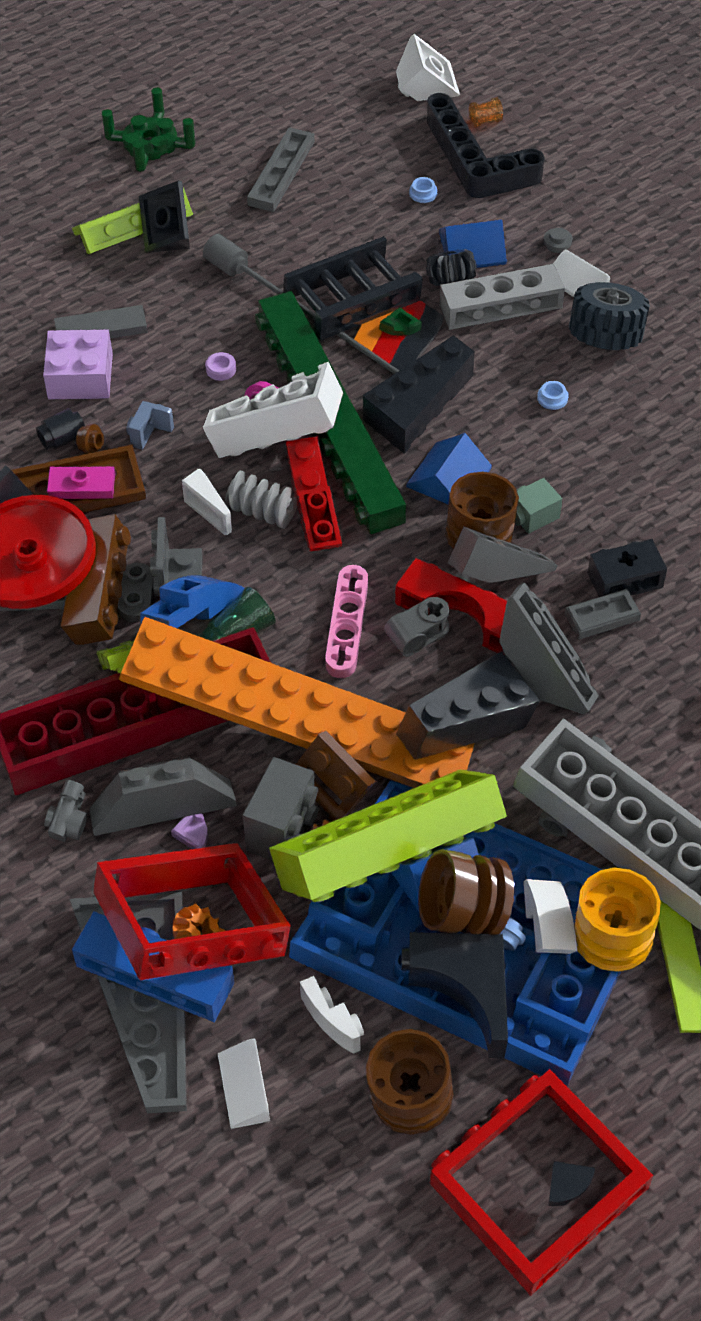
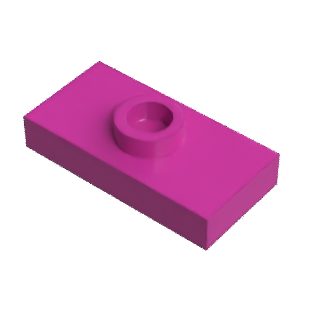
(81, 482)

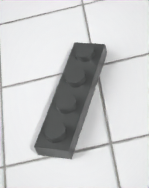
(280, 169)

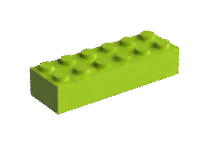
(387, 834)

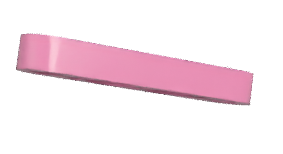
(346, 621)

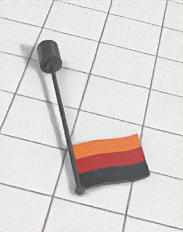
(386, 349)

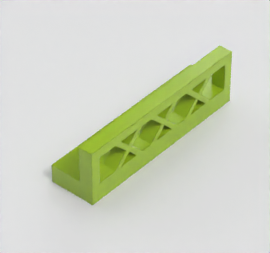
(114, 227)

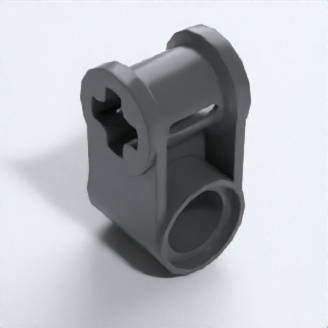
(416, 629)

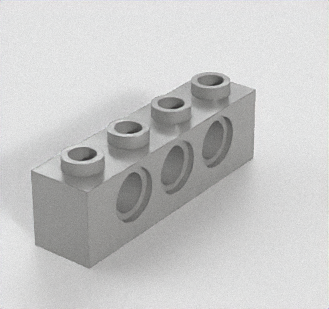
(501, 296)

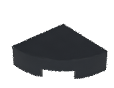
(568, 1182)

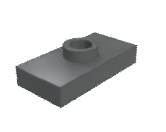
(602, 614)

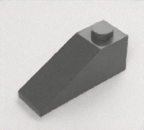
(494, 560)

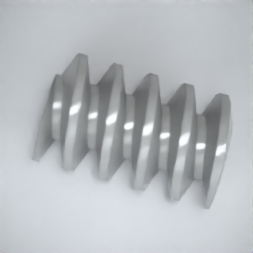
(259, 501)

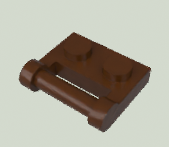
(338, 772)

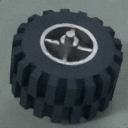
(609, 315)

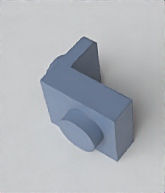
(145, 420)

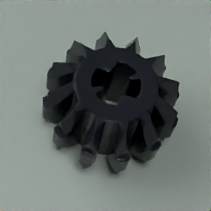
(451, 267)

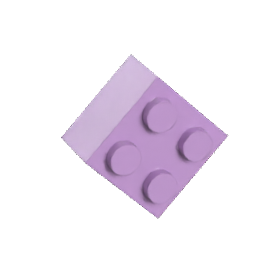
(78, 364)

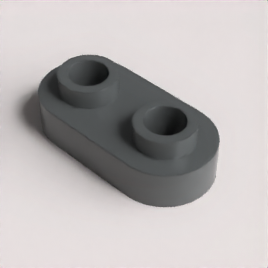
(135, 589)

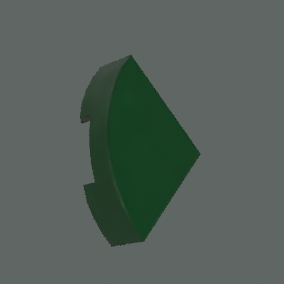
(400, 323)

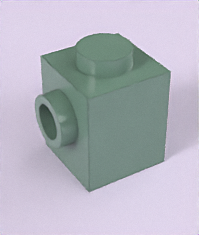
(537, 505)

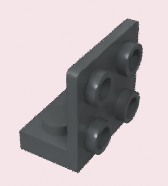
(171, 563)

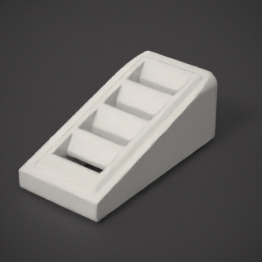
(206, 501)

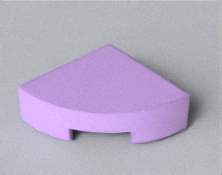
(191, 831)

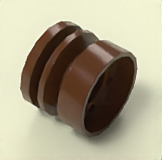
(482, 504)
(465, 893)
(410, 1060)

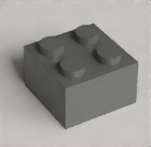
(280, 807)

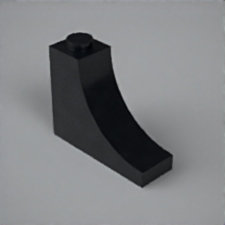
(467, 970)

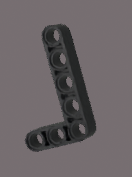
(479, 174)

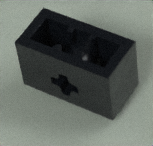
(628, 567)

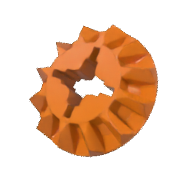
(189, 918)

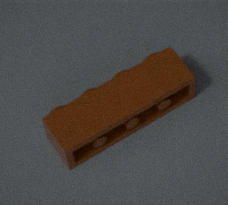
(93, 604)

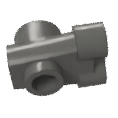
(66, 818)

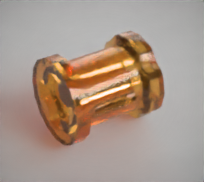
(486, 112)

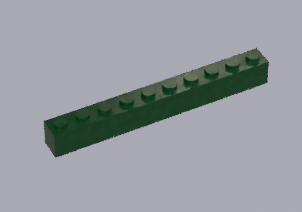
(348, 442)

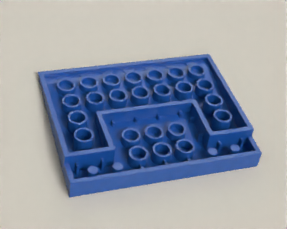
(549, 996)

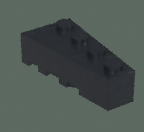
(417, 393)
(469, 709)

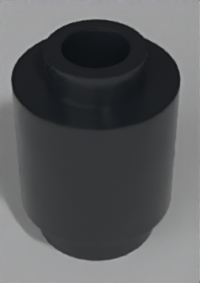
(59, 429)

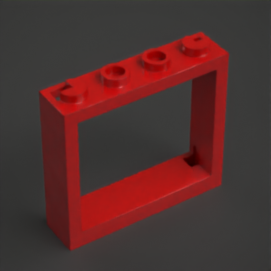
(182, 871)
(536, 1274)

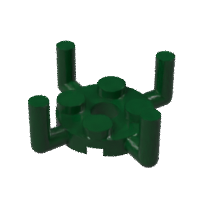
(141, 127)

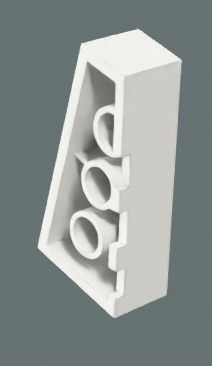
(276, 414)

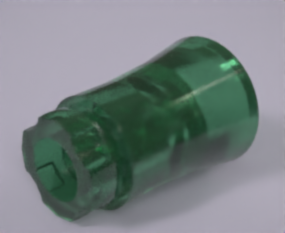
(243, 613)

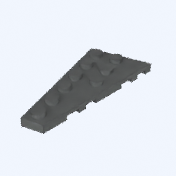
(147, 1027)

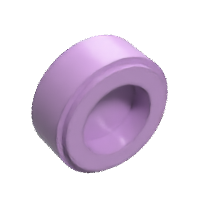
(220, 366)

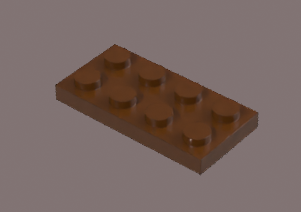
(127, 485)

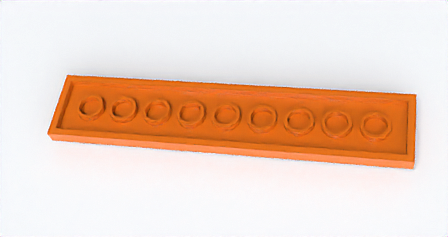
(278, 702)

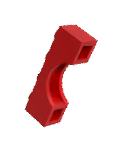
(427, 580)

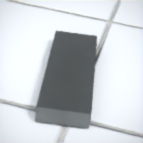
(118, 321)

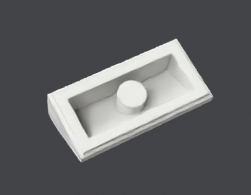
(577, 272)
(243, 1085)

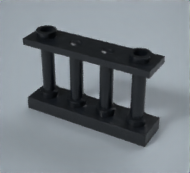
(359, 308)

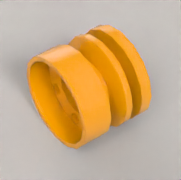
(616, 919)

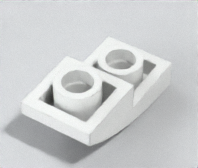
(552, 916)
(336, 1020)

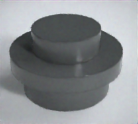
(557, 240)

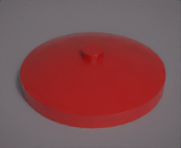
(42, 550)

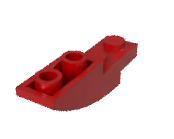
(313, 494)

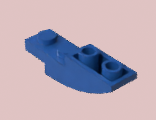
(191, 598)

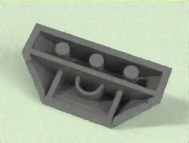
(544, 653)
(159, 794)

